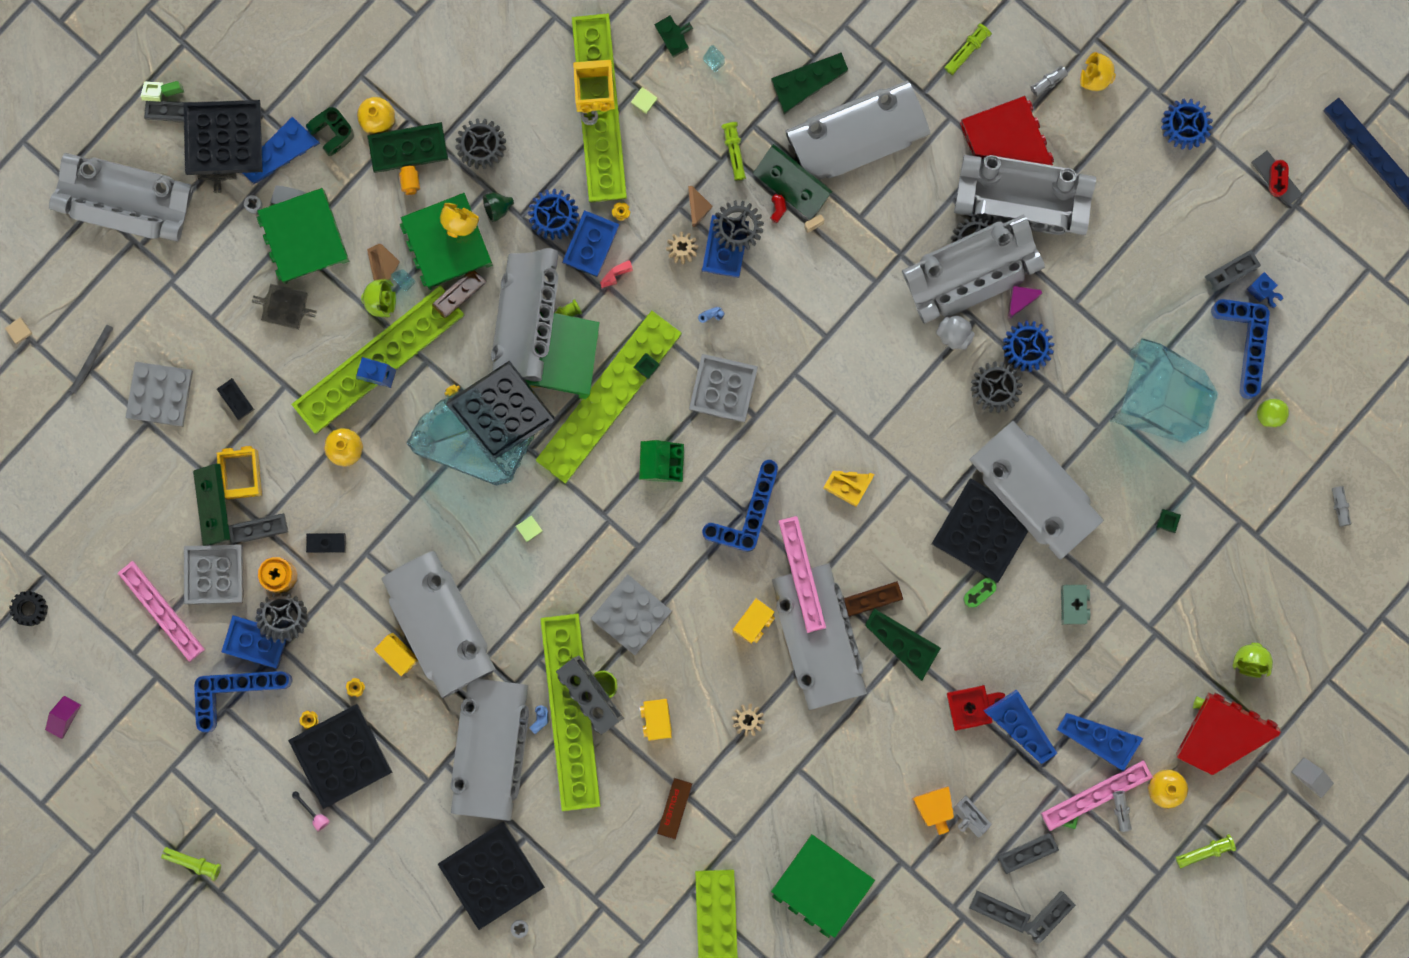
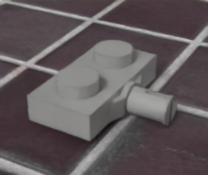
(971, 817)

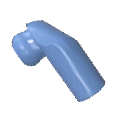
(709, 314)
(542, 719)

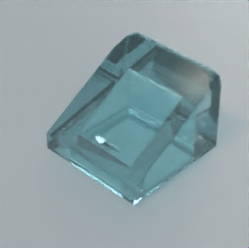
(714, 58)
(403, 279)

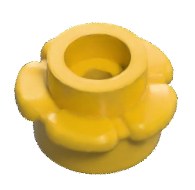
(621, 206)
(350, 687)
(304, 719)

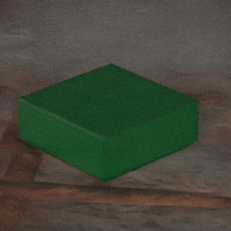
(647, 366)
(1168, 521)

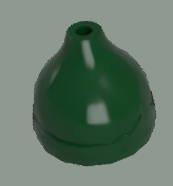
(496, 205)

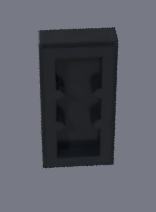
(235, 399)
(325, 543)

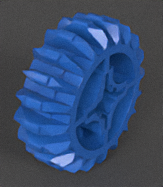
(1192, 129)
(557, 198)
(1037, 332)

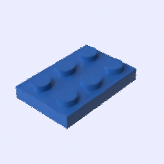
(590, 243)
(722, 260)
(248, 643)

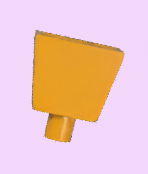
(935, 808)

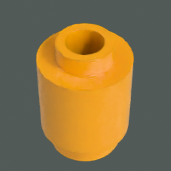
(409, 180)

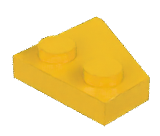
(848, 485)

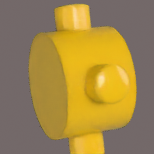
(452, 390)

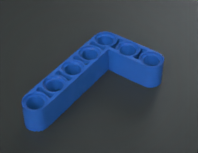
(1251, 341)
(751, 514)
(233, 686)

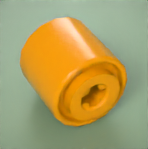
(287, 573)

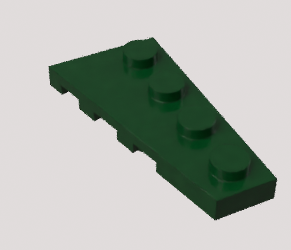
(805, 81)
(904, 643)

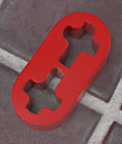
(1273, 178)

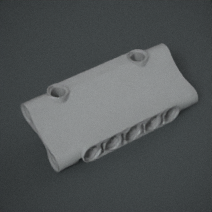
(121, 197)
(973, 269)
(520, 312)
(826, 654)
(489, 749)

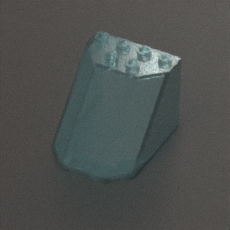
(1166, 394)
(446, 441)

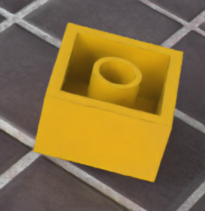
(753, 622)
(657, 719)

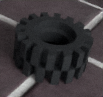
(40, 608)

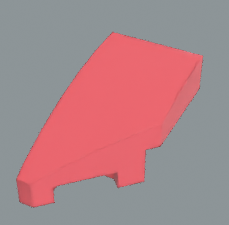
(610, 279)

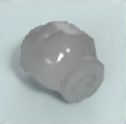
(955, 332)

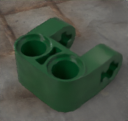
(322, 120)

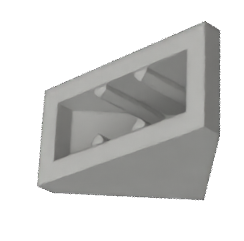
(1312, 777)

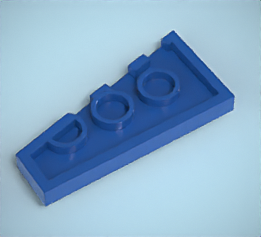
(282, 147)
(1018, 721)
(1106, 742)

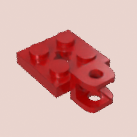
(976, 696)

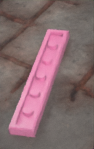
(802, 574)
(161, 611)
(1096, 795)

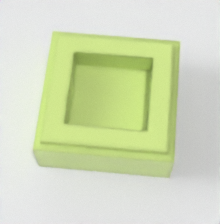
(151, 91)
(644, 100)
(529, 528)

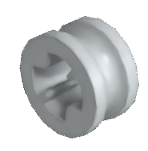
(589, 122)
(247, 204)
(516, 923)

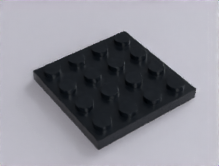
(222, 137)
(501, 410)
(981, 532)
(340, 756)
(491, 875)

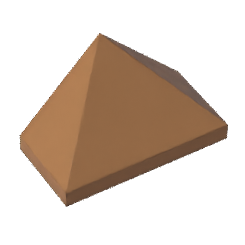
(698, 205)
(382, 262)

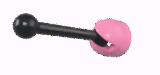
(319, 821)

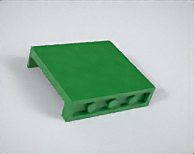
(302, 235)
(438, 253)
(570, 355)
(822, 886)

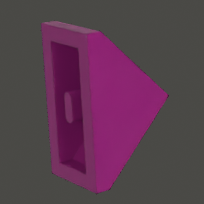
(1021, 298)
(62, 716)

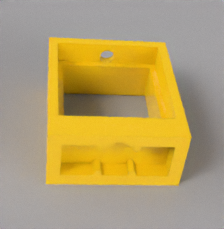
(593, 69)
(245, 451)

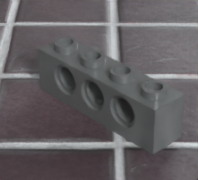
(589, 683)

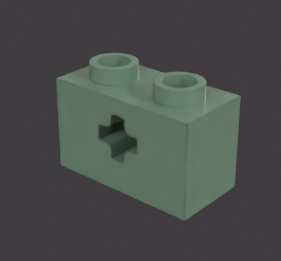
(1069, 594)

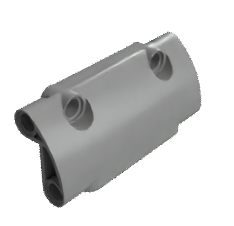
(859, 132)
(1027, 189)
(1036, 490)
(437, 624)

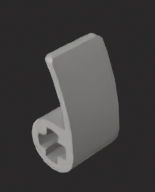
(284, 193)

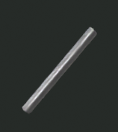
(91, 358)

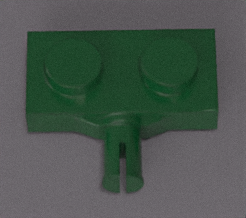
(673, 35)

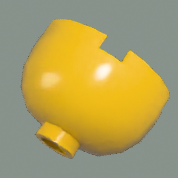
(1099, 72)
(376, 115)
(458, 221)
(343, 447)
(1168, 789)

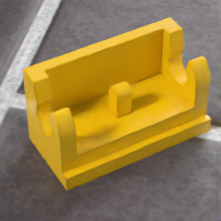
(396, 654)

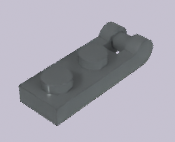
(1233, 270)
(1049, 917)

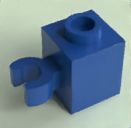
(1263, 288)

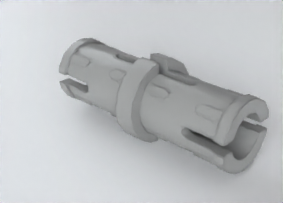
(1049, 81)
(1341, 506)
(1120, 799)

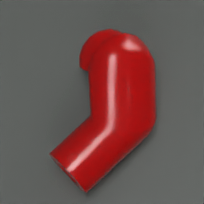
(780, 206)

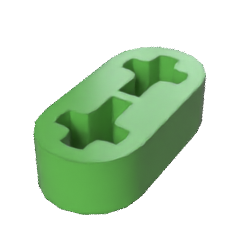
(976, 589)

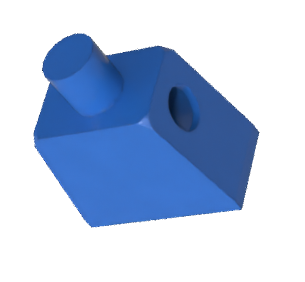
(375, 372)

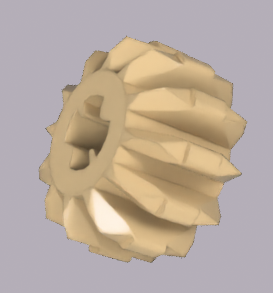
(679, 254)
(742, 717)

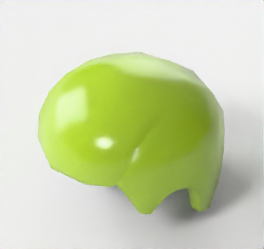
(1273, 413)
(608, 682)

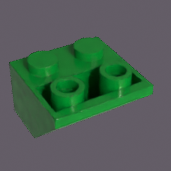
(661, 461)

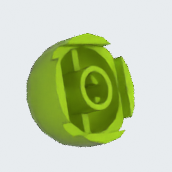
(379, 298)
(1253, 660)

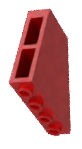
(1007, 133)
(1223, 734)

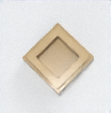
(814, 223)
(18, 330)

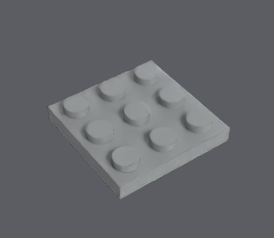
(723, 388)
(159, 394)
(213, 574)
(631, 614)

